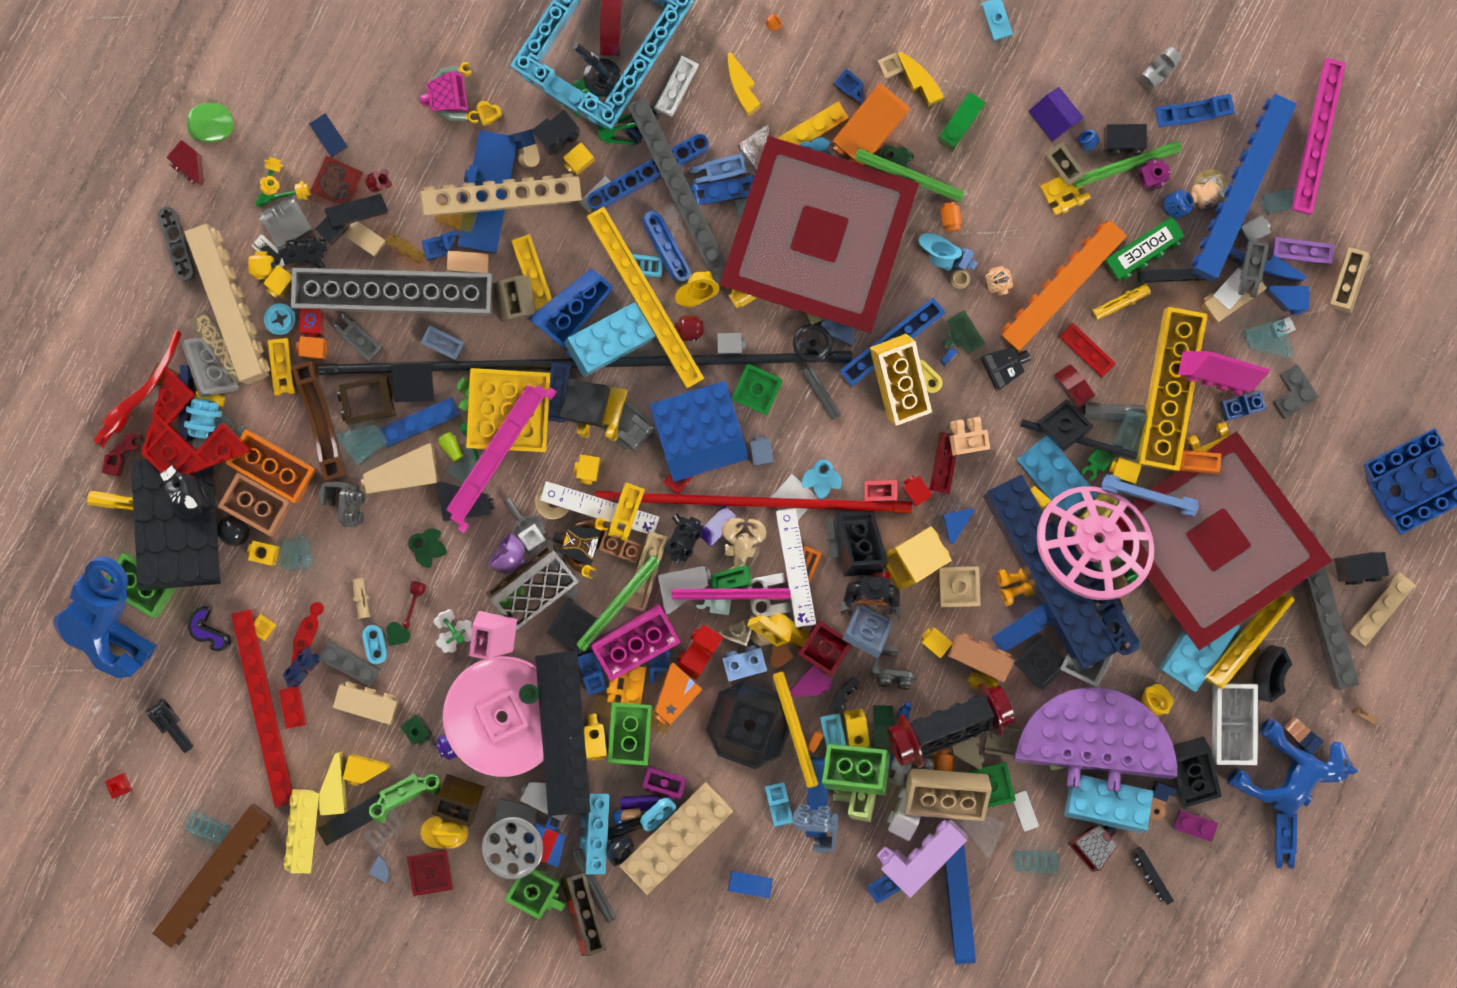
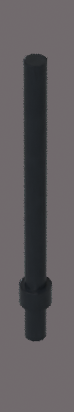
(1116, 450)

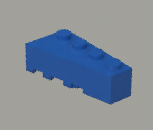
(572, 307)

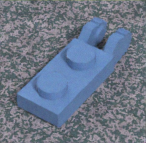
(720, 169)

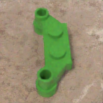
(402, 793)

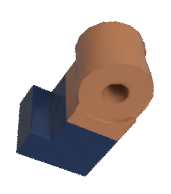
(1302, 735)
(1160, 796)

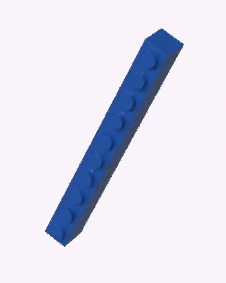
(1243, 187)

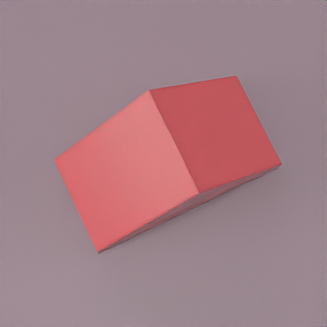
(881, 490)

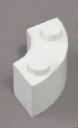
(902, 824)

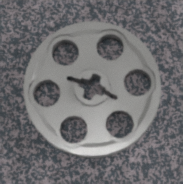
(517, 839)

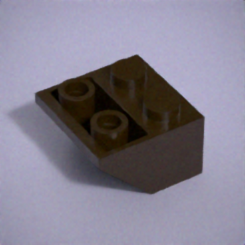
(458, 800)

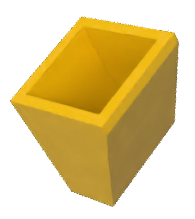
(916, 558)

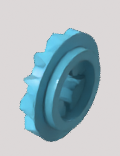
(271, 315)

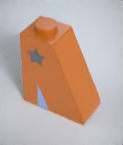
(675, 695)

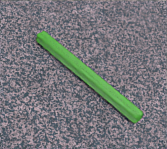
(1128, 164)
(901, 171)
(618, 603)

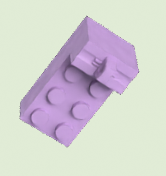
(924, 862)

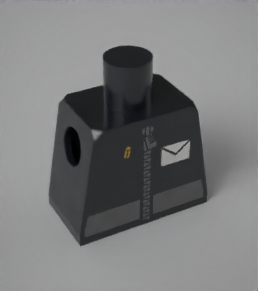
(1004, 366)

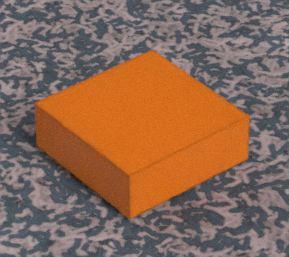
(815, 740)

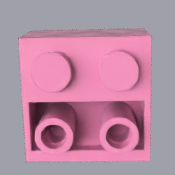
(492, 635)

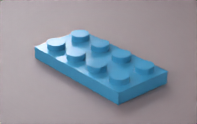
(1053, 473)

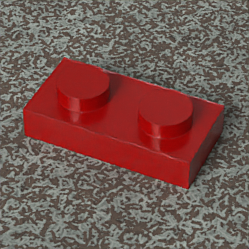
(292, 707)

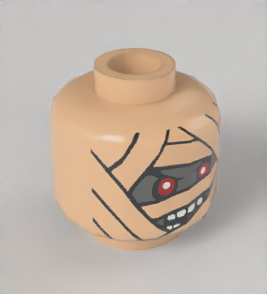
(1205, 194)
(999, 280)

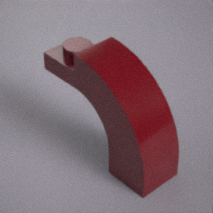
(610, 27)

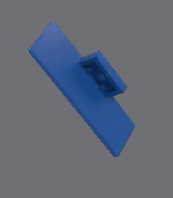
(492, 162)

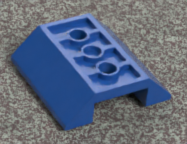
(1418, 496)

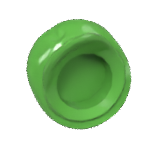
(210, 122)

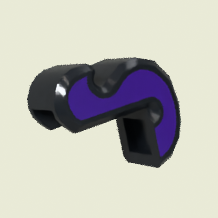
(203, 633)

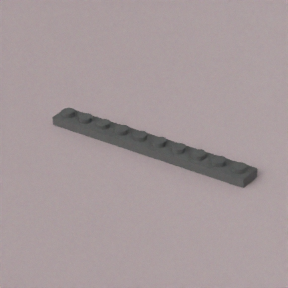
(678, 188)

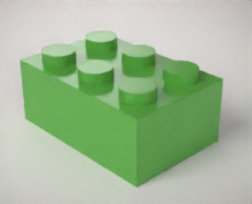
(148, 601)
(856, 769)

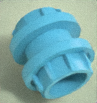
(202, 418)

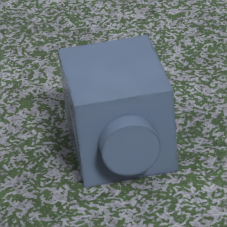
(761, 451)

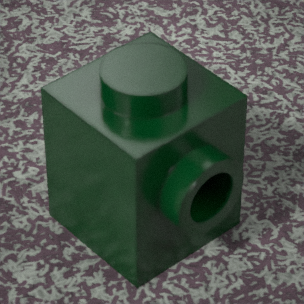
(416, 730)

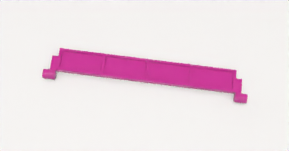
(495, 453)

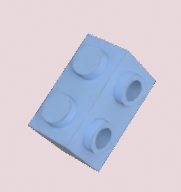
(744, 663)

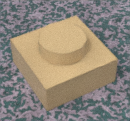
(890, 66)

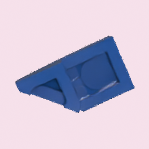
(850, 85)
(659, 665)

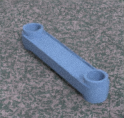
(1187, 506)

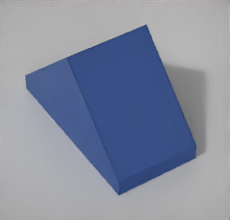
(955, 523)

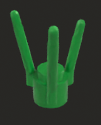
(606, 134)

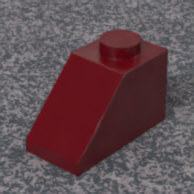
(1074, 385)

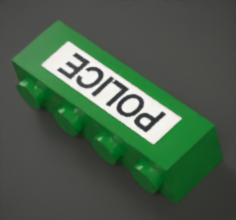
(1143, 249)

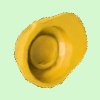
(1157, 699)

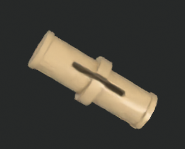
(360, 598)

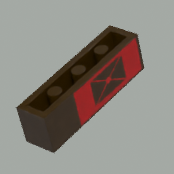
(583, 914)

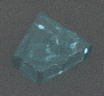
(1270, 339)
(363, 442)

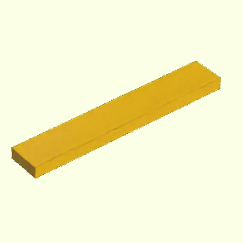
(1248, 641)

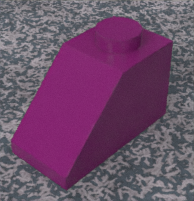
(811, 683)

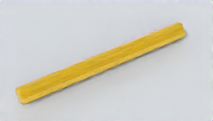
(795, 729)

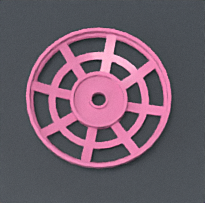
(1092, 550)

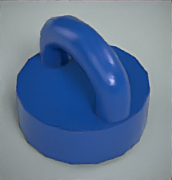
(1088, 140)

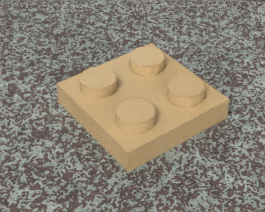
(959, 586)

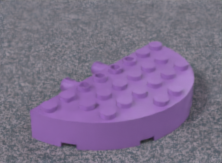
(1097, 733)

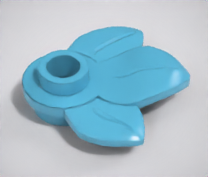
(821, 481)

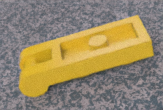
(281, 366)
(626, 511)

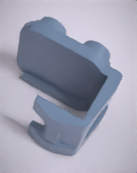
(818, 821)

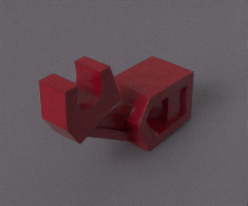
(126, 444)

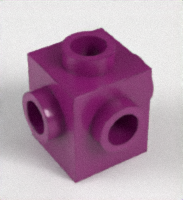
(1148, 176)

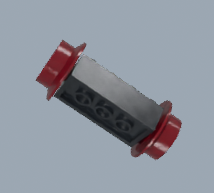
(946, 728)

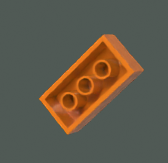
(274, 467)

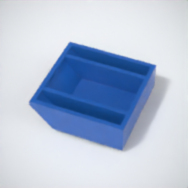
(699, 431)

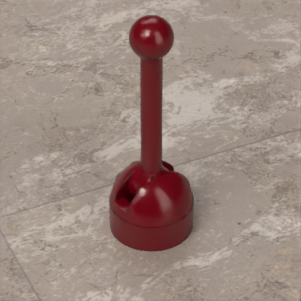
(417, 589)

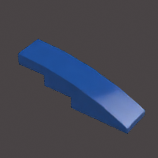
(1273, 267)

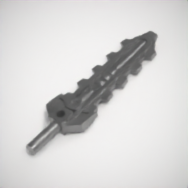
(525, 522)

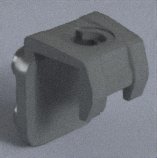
(632, 428)
(349, 502)
(886, 676)

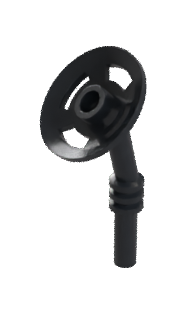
(603, 72)

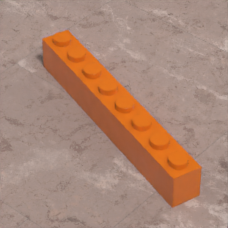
(1062, 287)

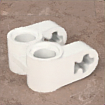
(771, 609)

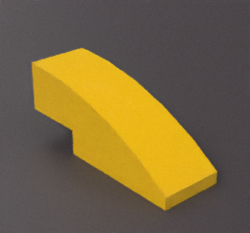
(920, 80)
(742, 86)

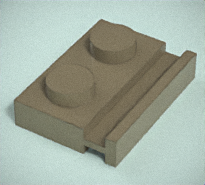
(1002, 745)

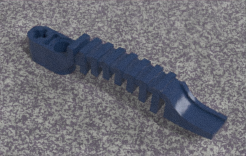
(1110, 608)

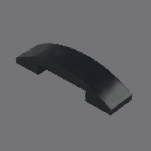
(347, 822)

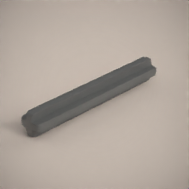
(594, 887)

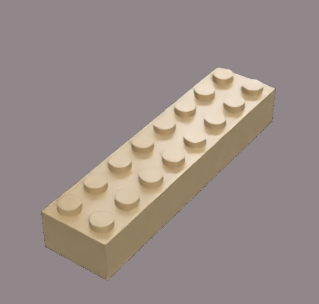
(228, 304)

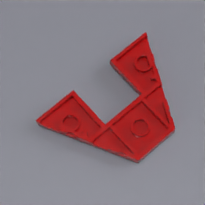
(168, 447)

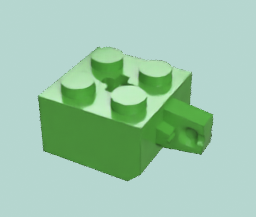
(535, 903)

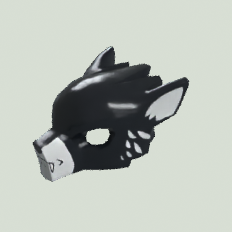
(185, 492)

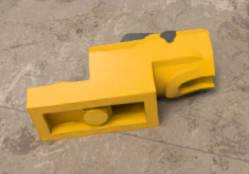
(779, 629)

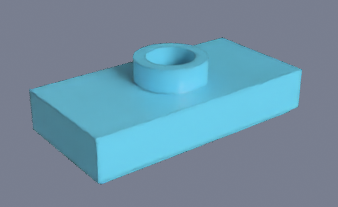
(997, 19)

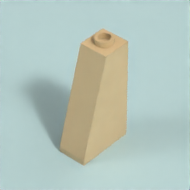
(407, 471)

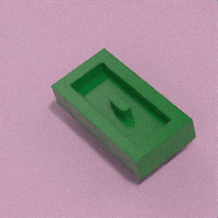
(732, 579)

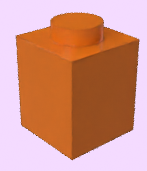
(312, 348)

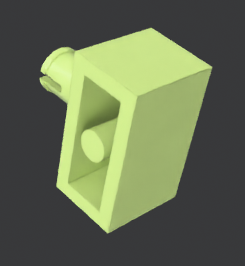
(860, 805)

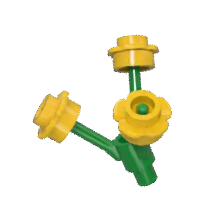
(270, 185)

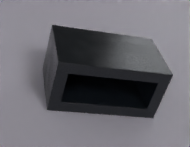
(1125, 138)

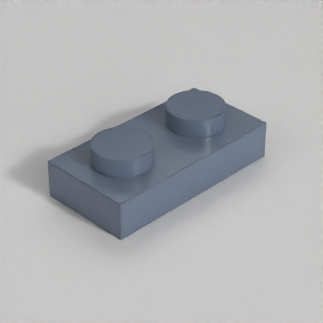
(442, 342)

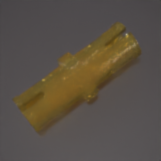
(405, 248)

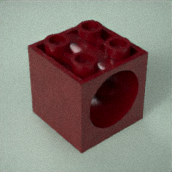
(824, 648)

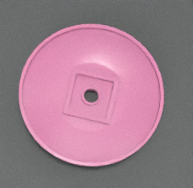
(472, 722)

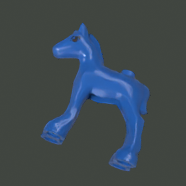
(1300, 777)

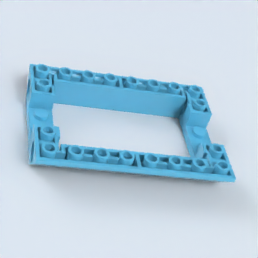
(544, 35)

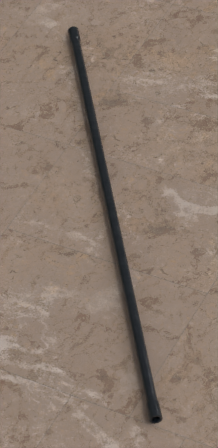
(836, 357)

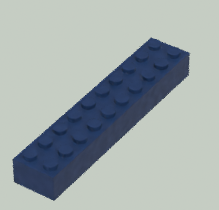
(1069, 613)

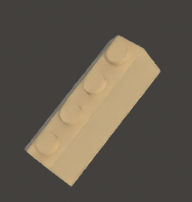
(947, 794)

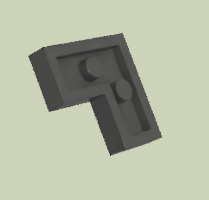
(1299, 394)

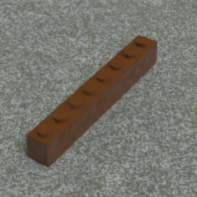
(213, 875)

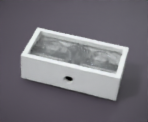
(1235, 724)

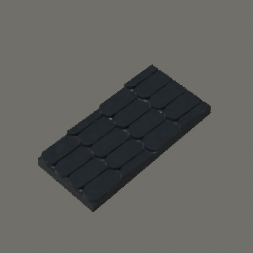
(172, 545)

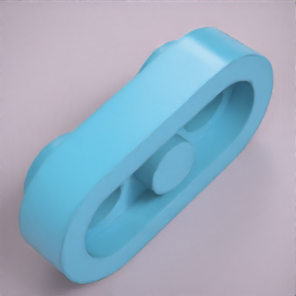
(372, 645)
(658, 814)

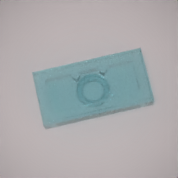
(1279, 200)

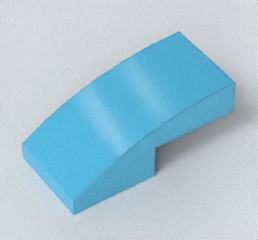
(779, 804)

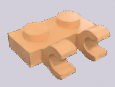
(968, 442)

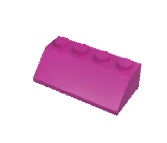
(1221, 371)
(635, 642)

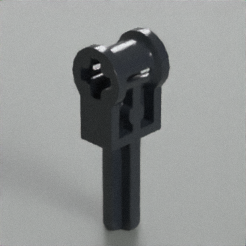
(167, 721)

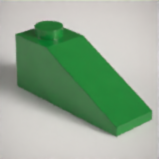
(961, 121)

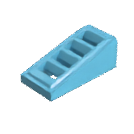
(658, 268)

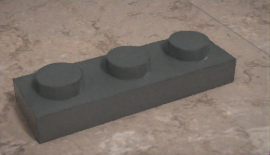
(349, 664)

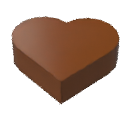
(780, 655)

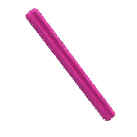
(728, 594)

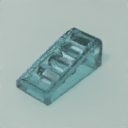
(195, 830)
(1036, 868)

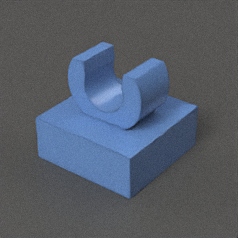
(965, 260)

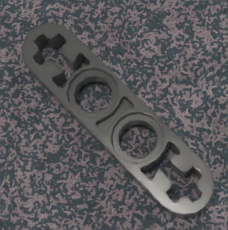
(180, 242)

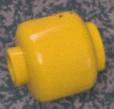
(260, 265)

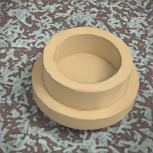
(960, 279)

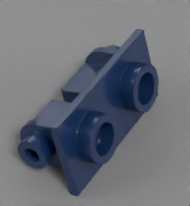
(296, 671)

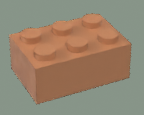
(255, 504)
(980, 656)

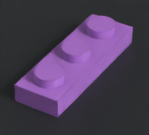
(1303, 251)

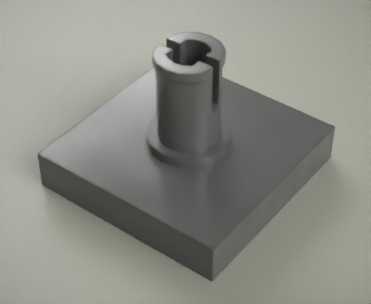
(509, 808)

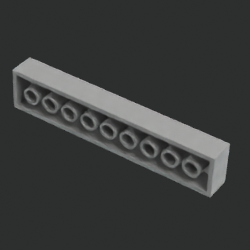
(392, 291)

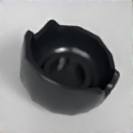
(232, 531)
(619, 849)

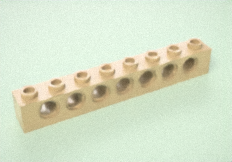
(430, 207)

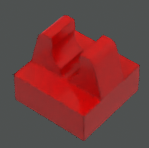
(118, 785)

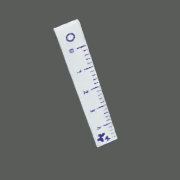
(593, 506)
(795, 568)

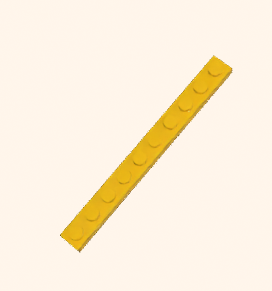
(645, 297)

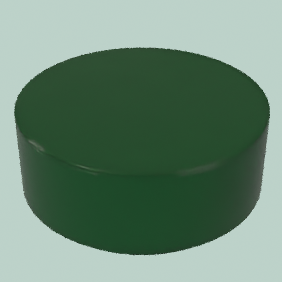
(528, 694)

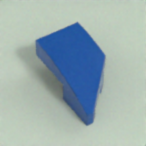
(438, 246)

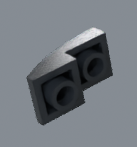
(838, 701)

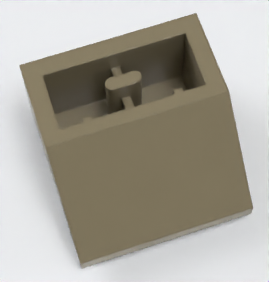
(515, 298)

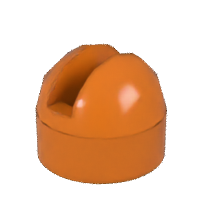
(773, 22)

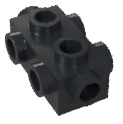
(308, 250)
(683, 538)

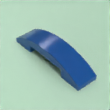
(1194, 112)

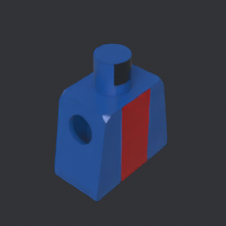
(552, 841)

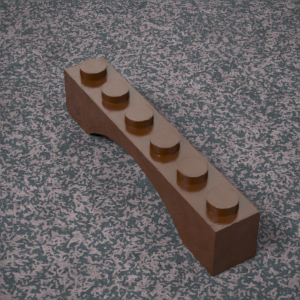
(320, 419)

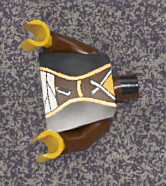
(581, 543)

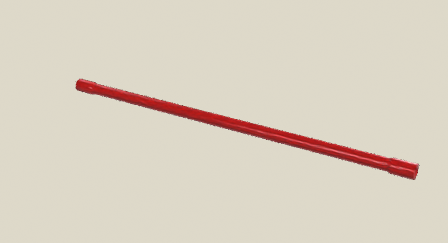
(895, 506)

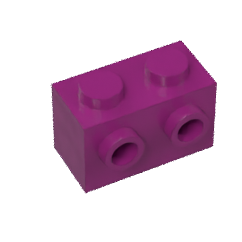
(665, 782)

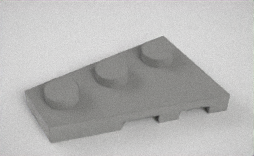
(205, 369)

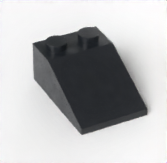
(859, 544)
(1196, 772)

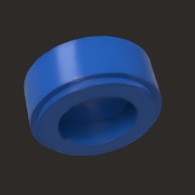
(948, 357)

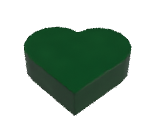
(397, 634)

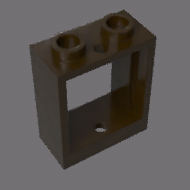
(386, 395)

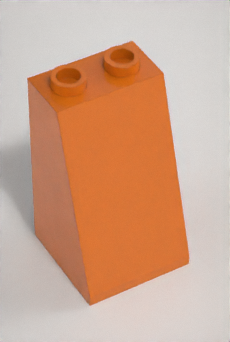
(871, 124)

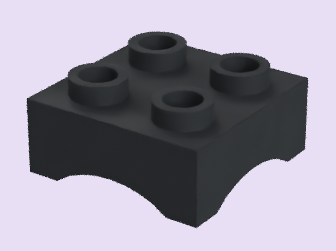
(585, 402)

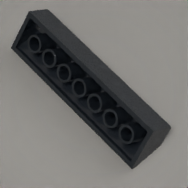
(562, 733)

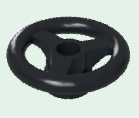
(805, 345)

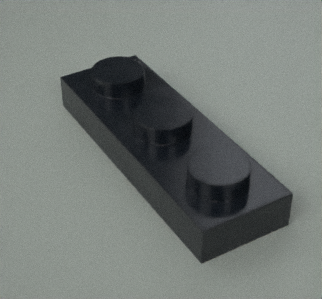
(1152, 876)

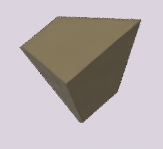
(738, 632)

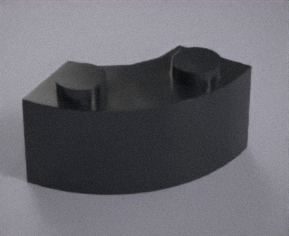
(1271, 672)

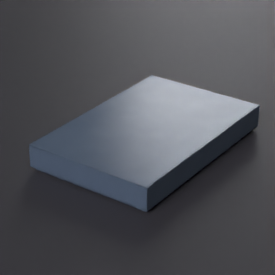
(868, 630)

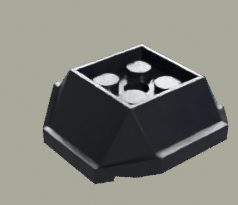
(727, 730)

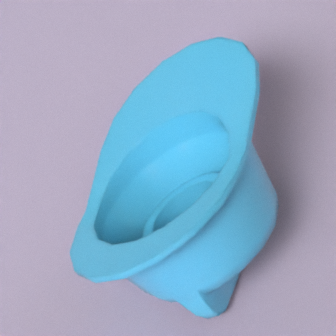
(940, 250)

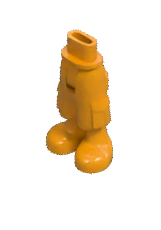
(1009, 593)

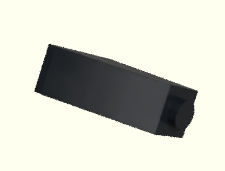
(481, 507)

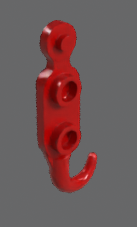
(307, 630)

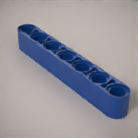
(641, 180)
(960, 908)

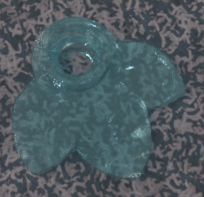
(292, 553)

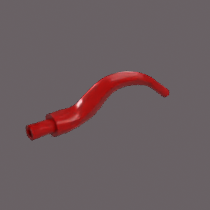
(118, 416)

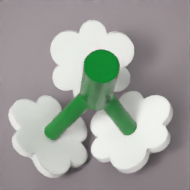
(461, 632)

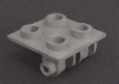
(285, 221)

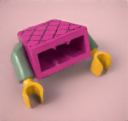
(448, 94)

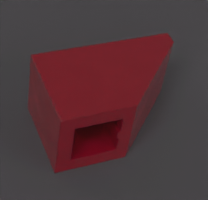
(187, 160)

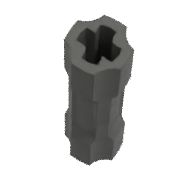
(1099, 411)

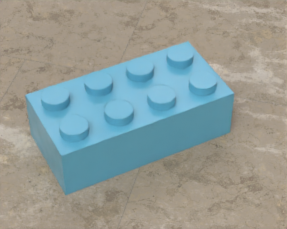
(609, 339)
(1188, 664)
(1121, 810)

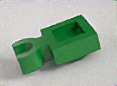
(1099, 461)

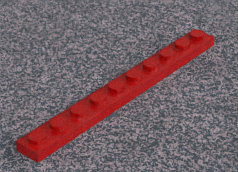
(262, 707)

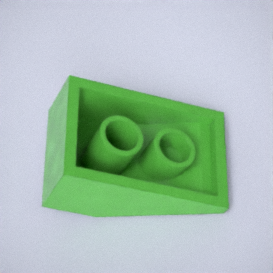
(629, 734)

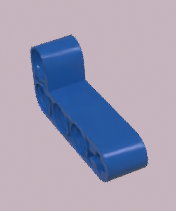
(817, 795)

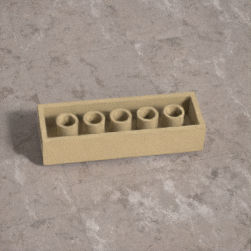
(676, 837)

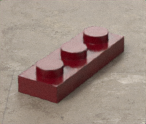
(943, 465)

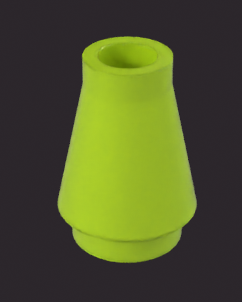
(449, 444)

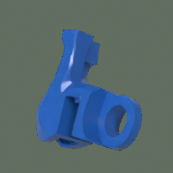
(93, 620)

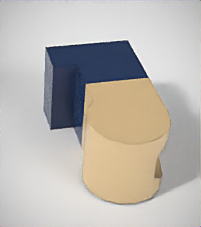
(526, 147)

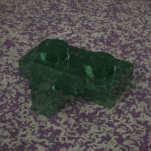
(963, 333)

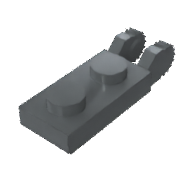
(1253, 266)
(358, 338)

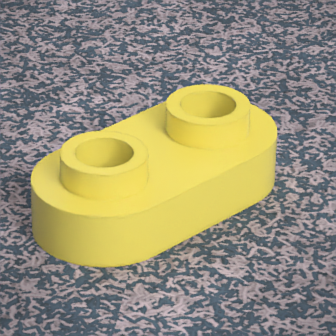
(930, 374)

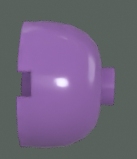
(509, 555)

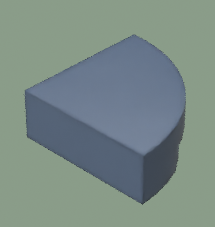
(380, 869)

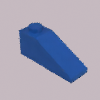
(1022, 628)

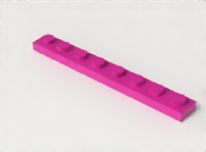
(1318, 136)

